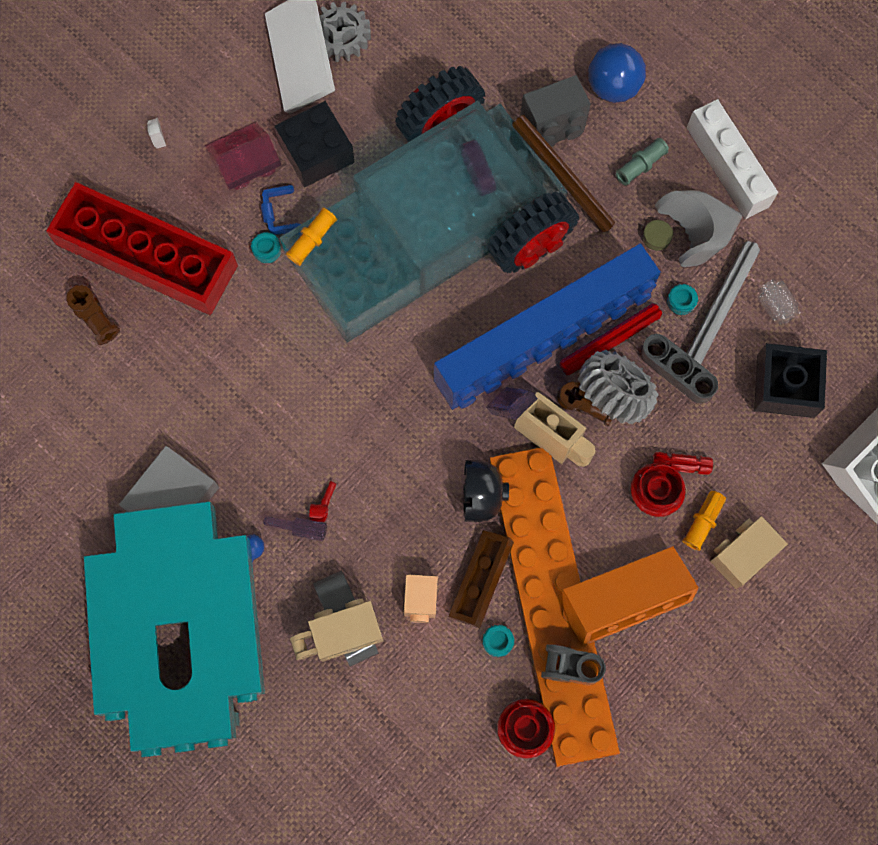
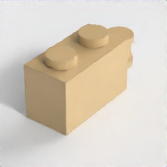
(555, 432)
(339, 632)

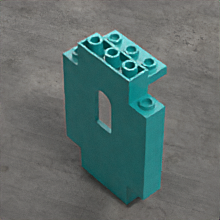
(164, 574)

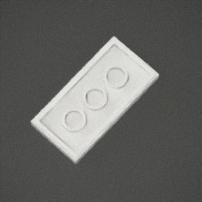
(299, 53)

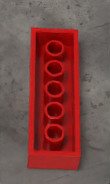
(142, 248)

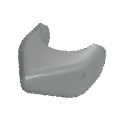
(705, 221)

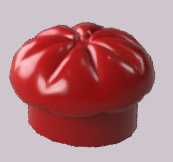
(658, 489)
(526, 728)

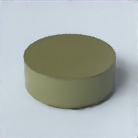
(657, 235)

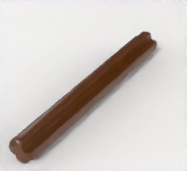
(563, 173)

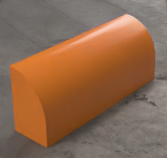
(628, 595)

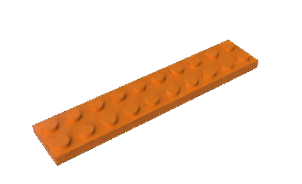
(542, 568)

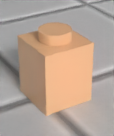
(420, 598)

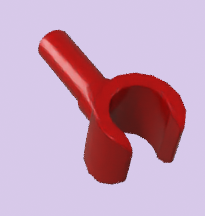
(319, 512)

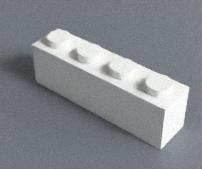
(731, 159)

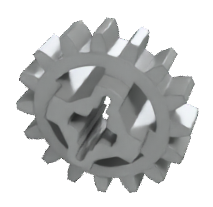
(344, 30)

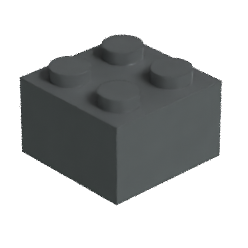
(557, 110)

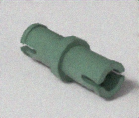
(642, 161)

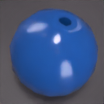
(617, 72)

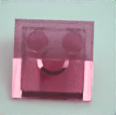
(243, 156)

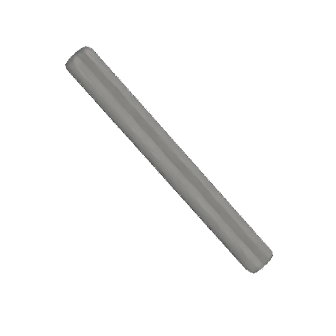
(723, 301)

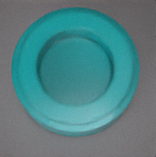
(266, 247)
(682, 299)
(498, 641)

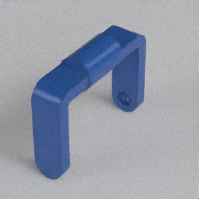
(267, 209)

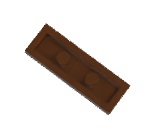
(481, 579)

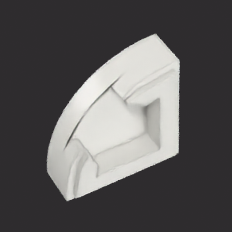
(156, 133)

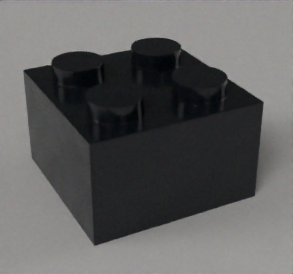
(314, 144)
(790, 380)

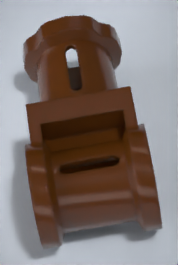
(91, 314)
(582, 405)

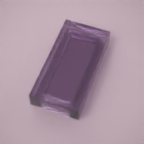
(511, 403)

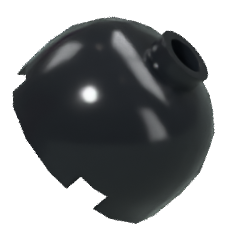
(483, 491)

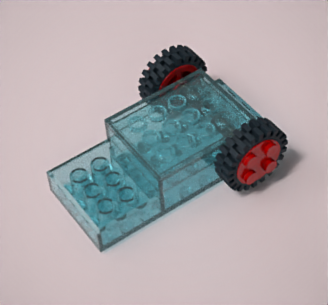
(421, 216)

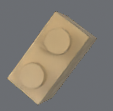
(748, 551)

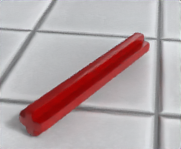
(611, 338)

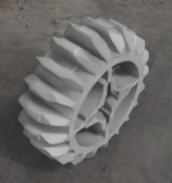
(618, 387)

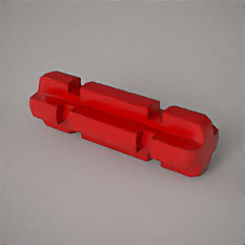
(685, 463)

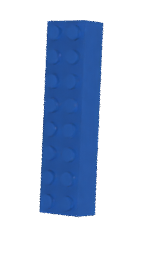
(546, 327)

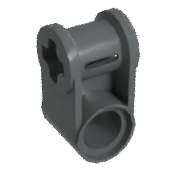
(570, 665)

